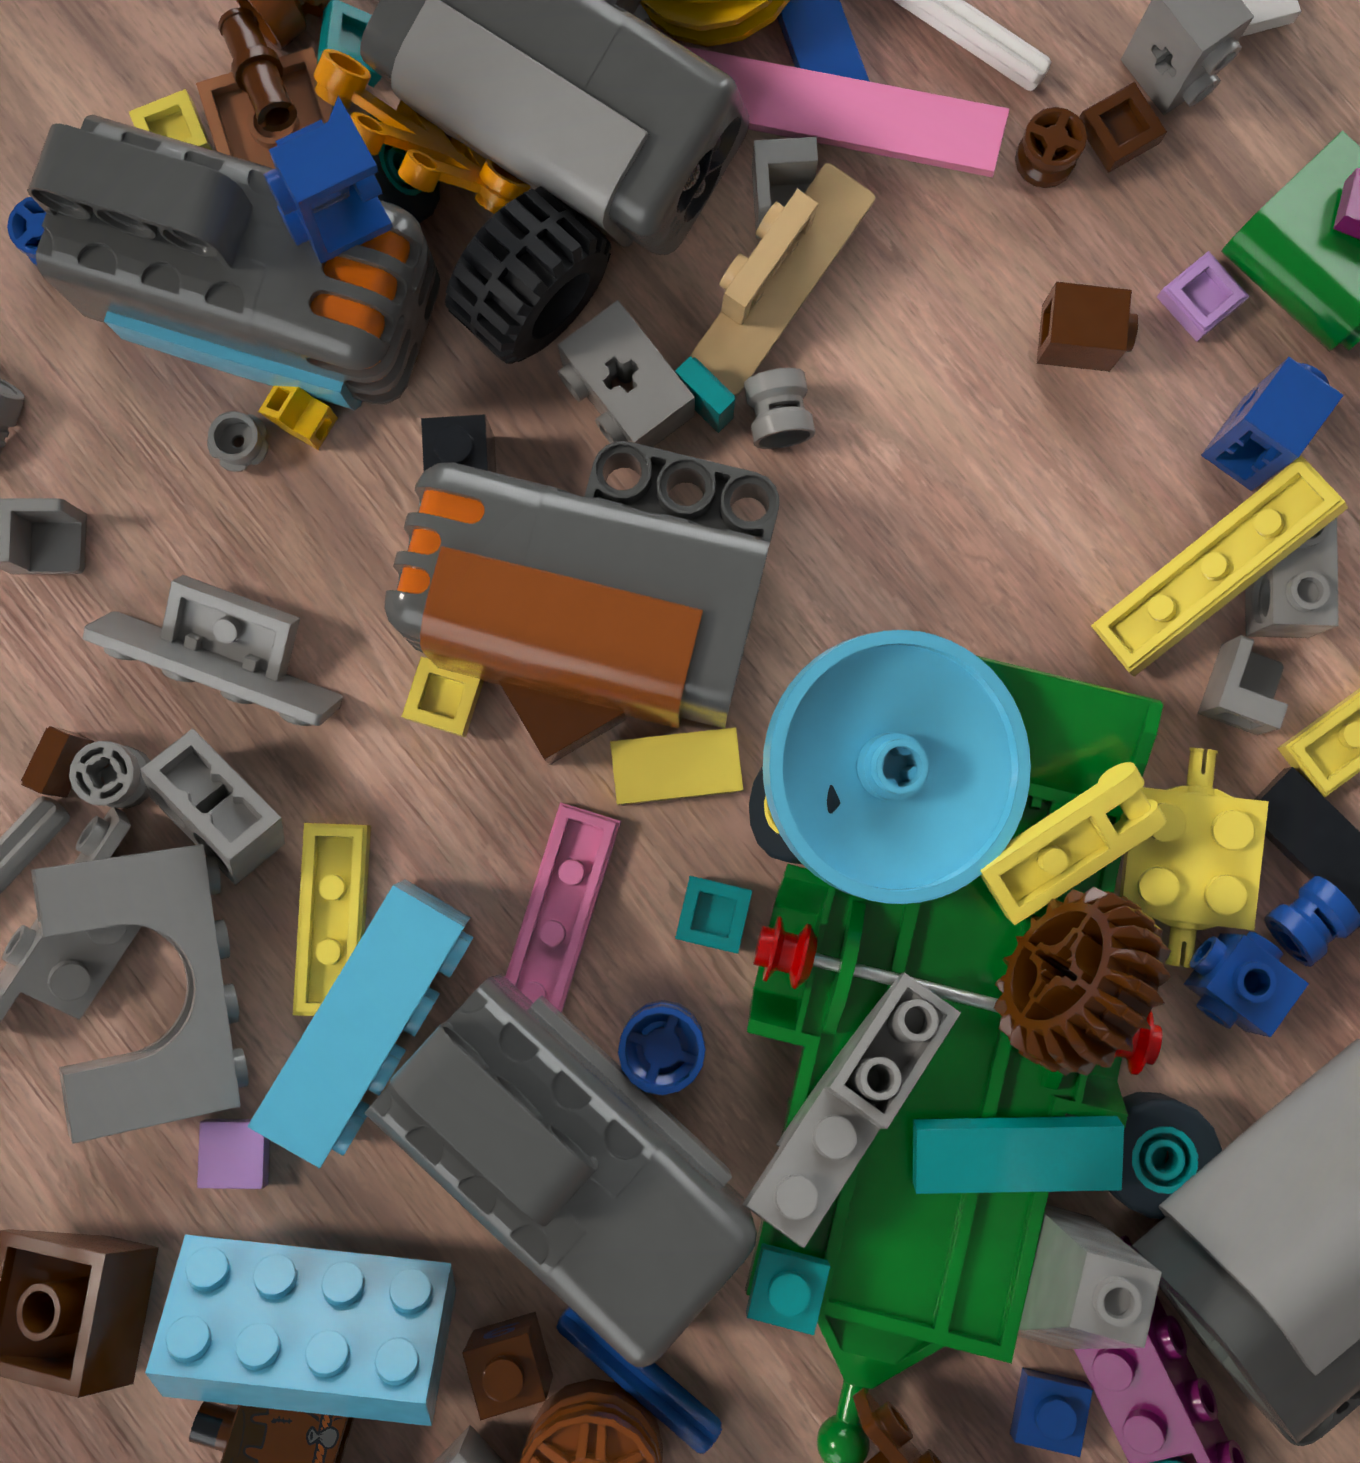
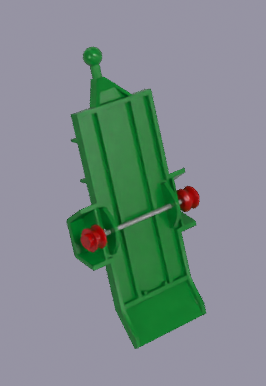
(937, 1265)

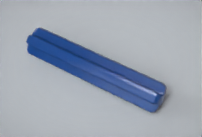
(647, 1384)

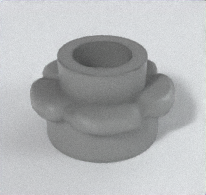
(229, 427)

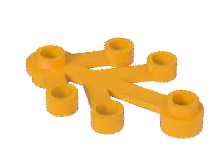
(429, 151)

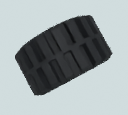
(527, 275)

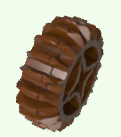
(1082, 981)

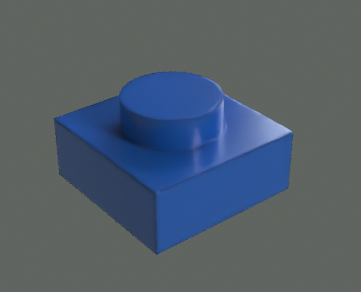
(1051, 1412)

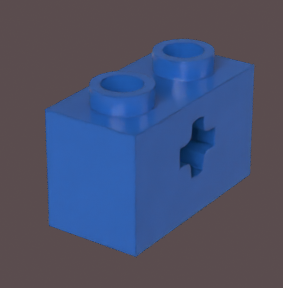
(1273, 423)

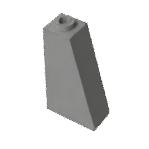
(1087, 1287)

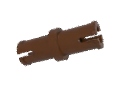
(257, 69)

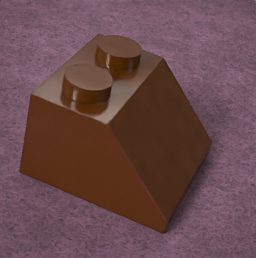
(72, 1309)

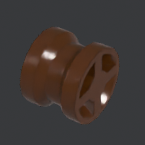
(1057, 132)

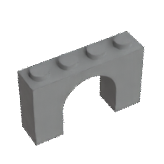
(194, 1062)

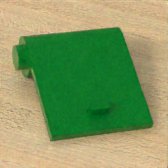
(1299, 255)

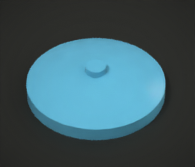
(919, 756)

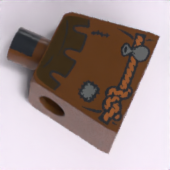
(270, 1434)

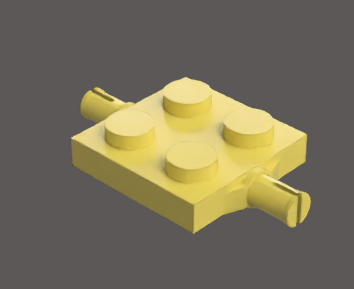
(1202, 861)

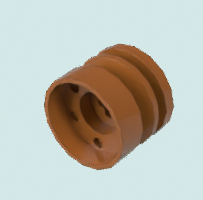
(593, 1425)

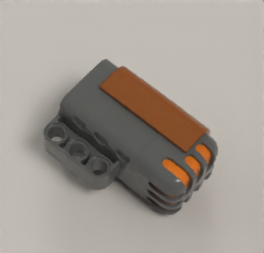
(593, 592)

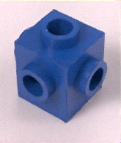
(1244, 982)

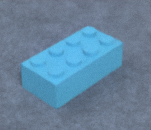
(355, 1030)
(304, 1330)

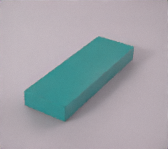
(1017, 1154)

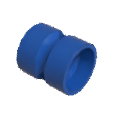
(662, 1047)

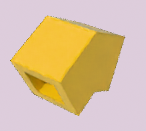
(299, 414)

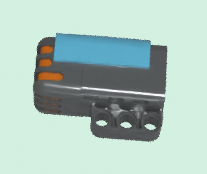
(198, 264)

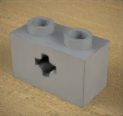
(1184, 48)
(617, 347)

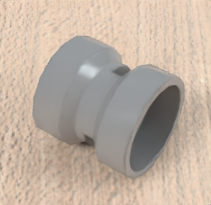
(779, 408)
(122, 778)

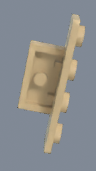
(780, 273)

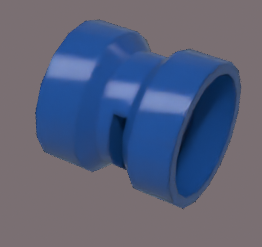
(1313, 921)

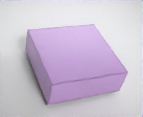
(1202, 296)
(232, 1155)

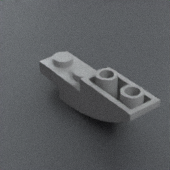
(849, 1108)

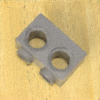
(1298, 593)
(213, 805)

